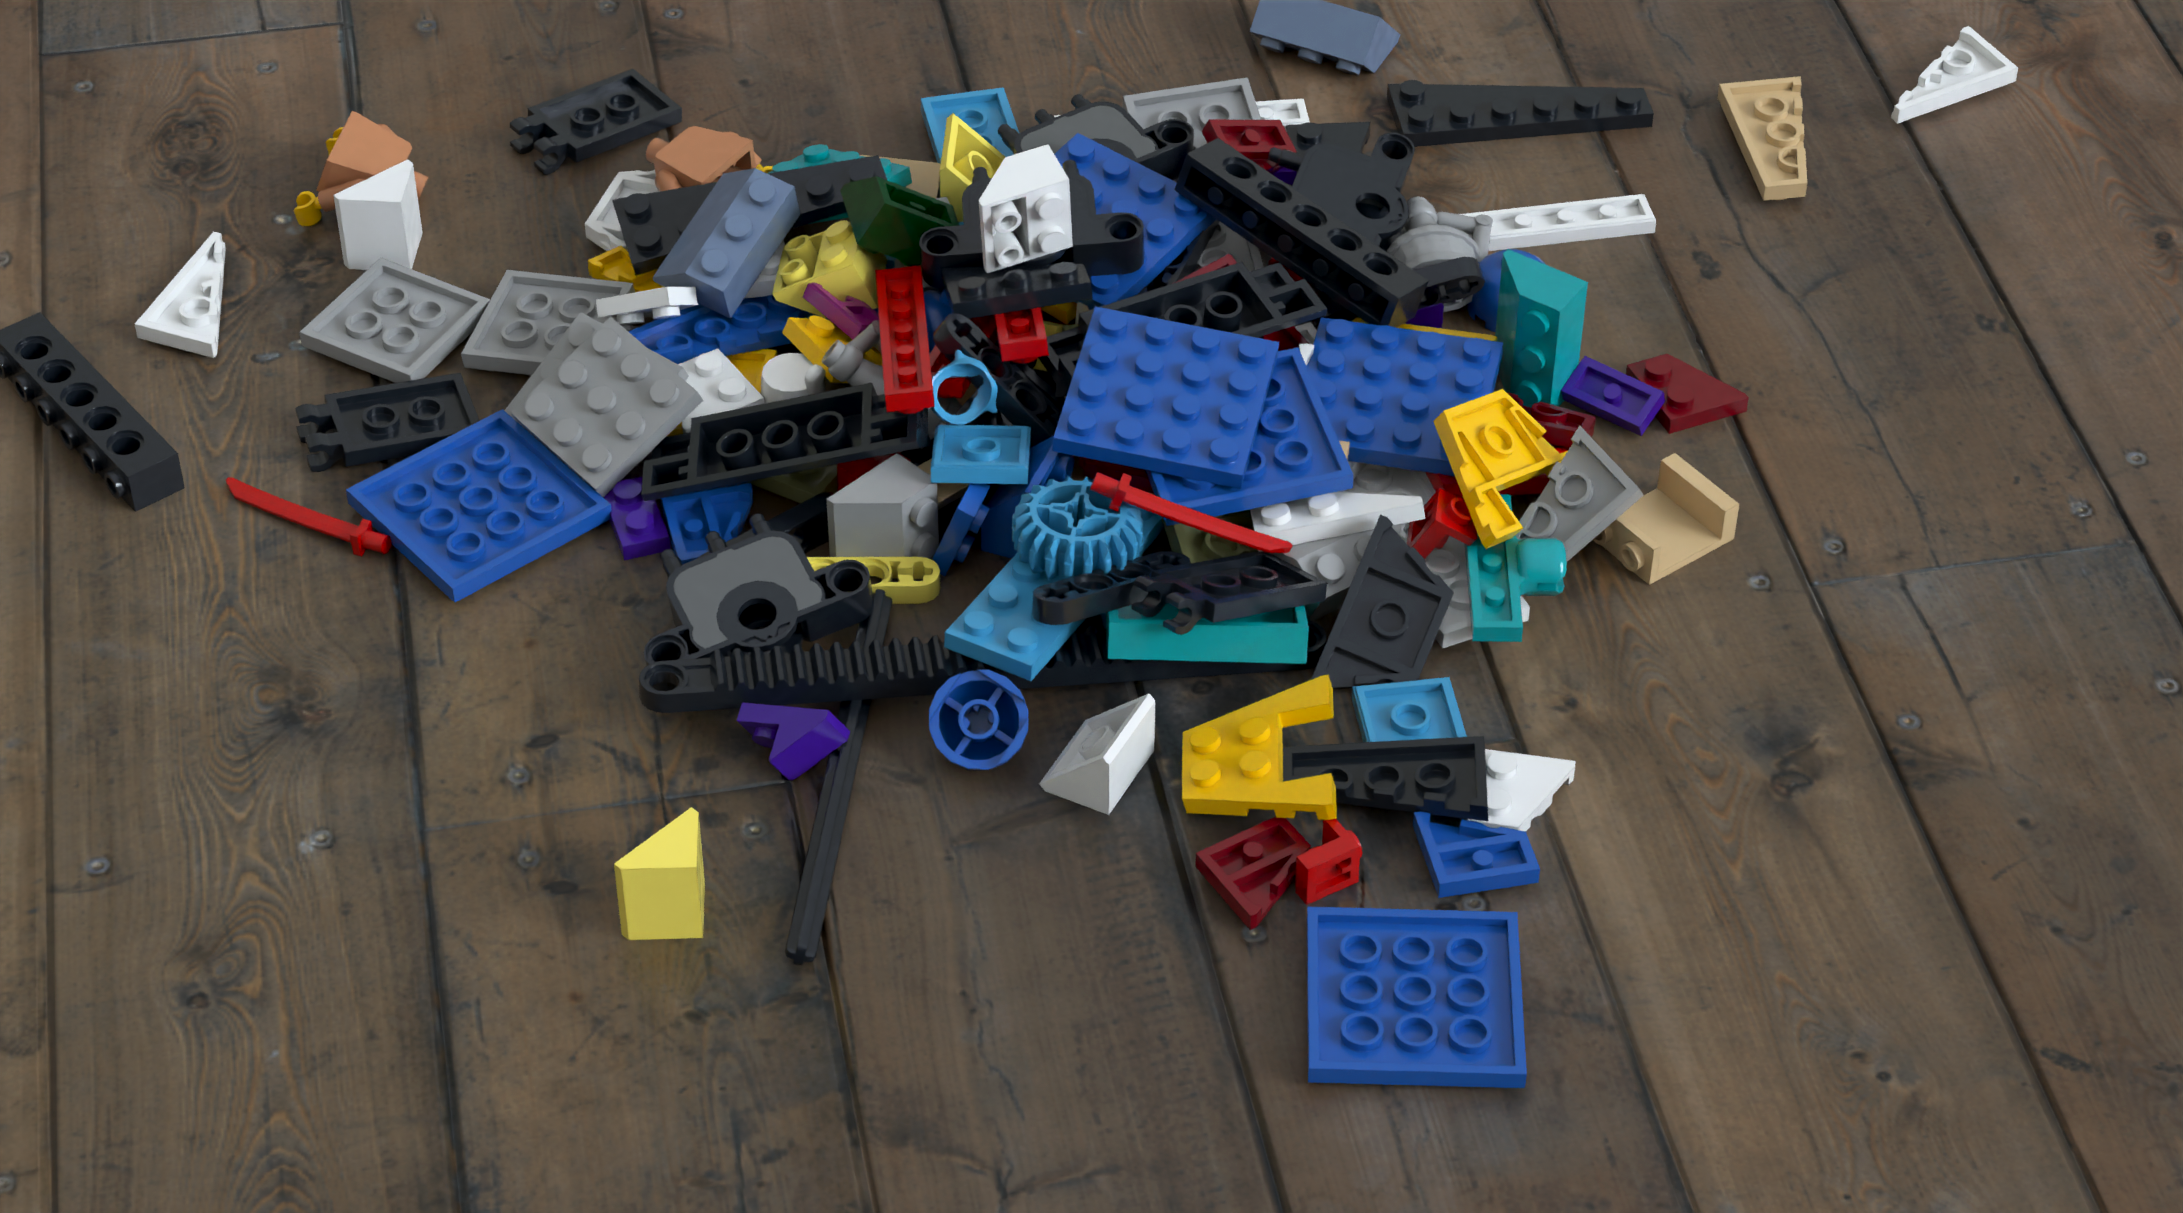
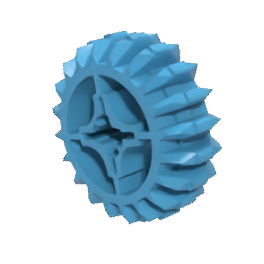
(1074, 530)

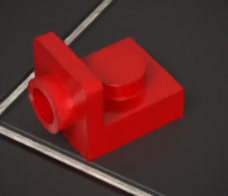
(1445, 517)
(1328, 866)

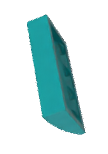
(1257, 638)

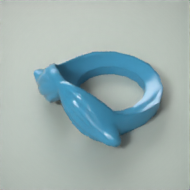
(986, 395)

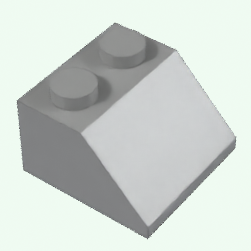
(885, 513)
(1332, 561)

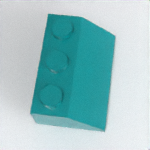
(1539, 328)

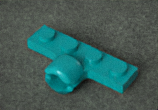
(1505, 573)

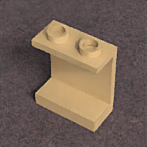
(1672, 523)

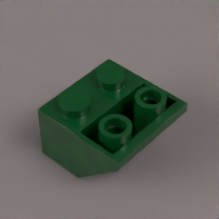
(893, 217)

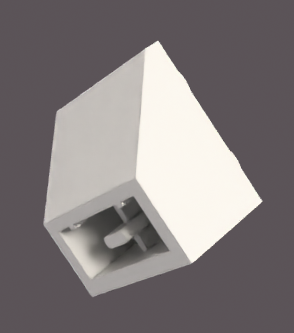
(1025, 210)

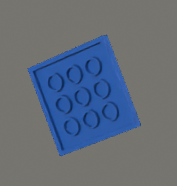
(1131, 188)
(1391, 385)
(1166, 397)
(1290, 458)
(479, 505)
(1414, 997)

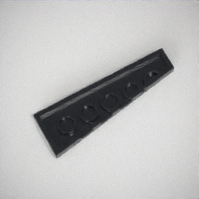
(1495, 112)
(657, 219)

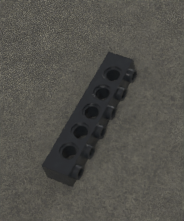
(1300, 235)
(88, 413)

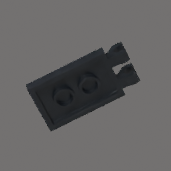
(594, 120)
(384, 420)
(1227, 589)

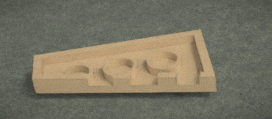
(1769, 133)

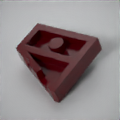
(1689, 393)

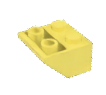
(829, 260)

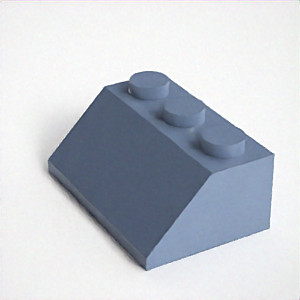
(1325, 31)
(731, 239)

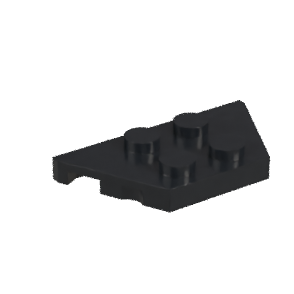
(1386, 616)

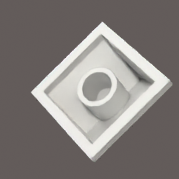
(380, 219)
(1104, 756)

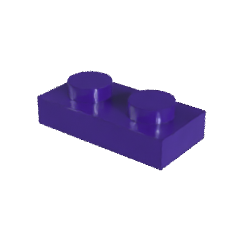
(1613, 395)
(635, 521)

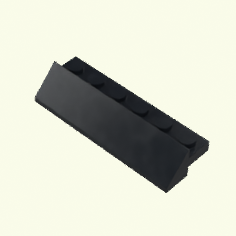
(1218, 300)
(781, 441)

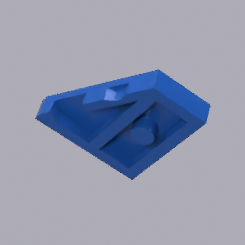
(698, 513)
(968, 516)
(1474, 856)

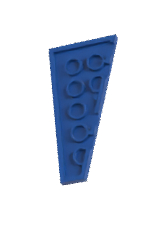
(699, 330)

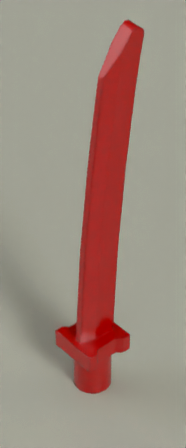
(1122, 491)
(360, 537)

